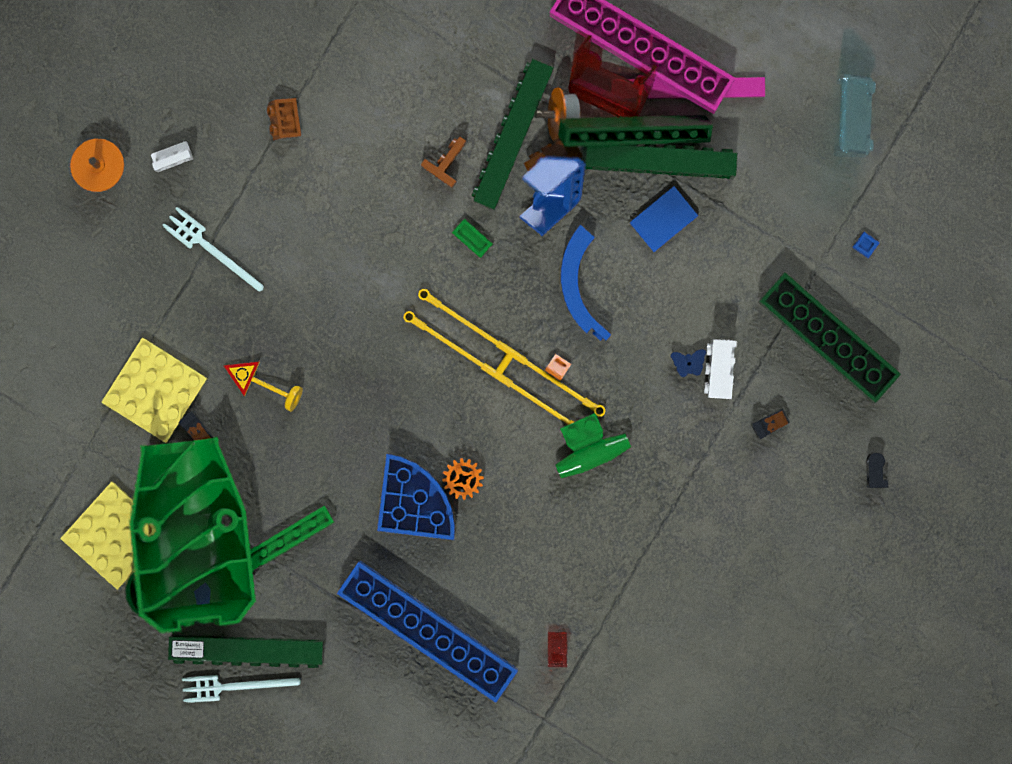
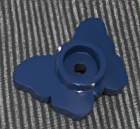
(681, 362)

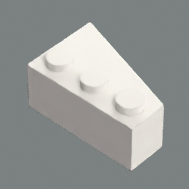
(720, 369)

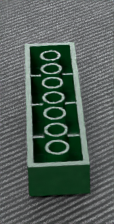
(661, 160)
(829, 338)

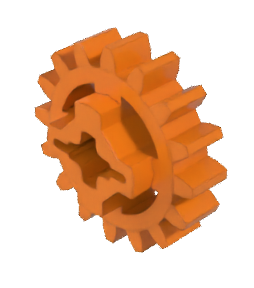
(458, 469)

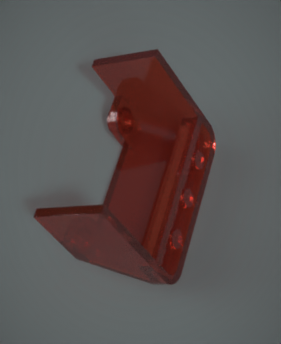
(605, 88)

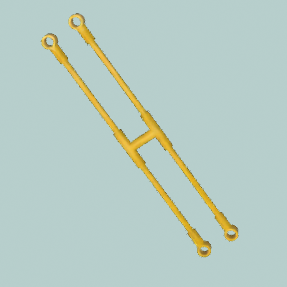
(510, 354)

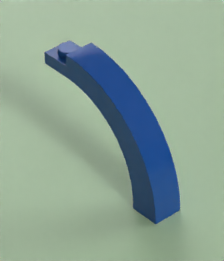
(569, 283)

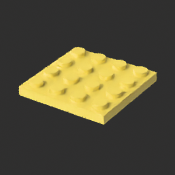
(154, 390)
(103, 535)

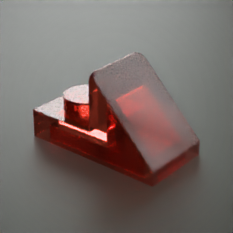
(557, 649)

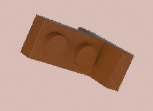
(445, 161)

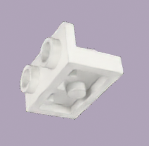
(171, 156)

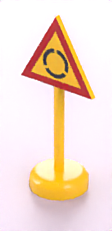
(243, 375)

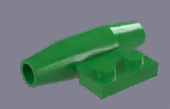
(589, 447)

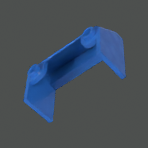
(557, 188)

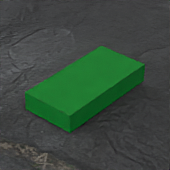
(472, 238)

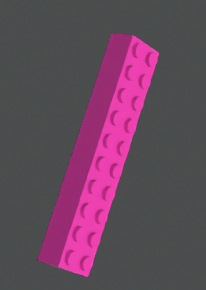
(646, 47)

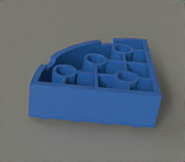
(414, 501)

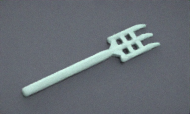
(197, 238)
(218, 687)

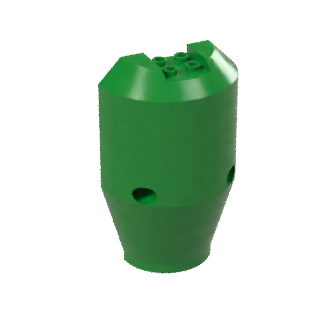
(183, 496)

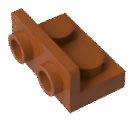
(284, 118)

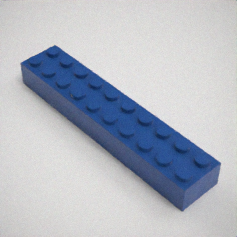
(427, 631)

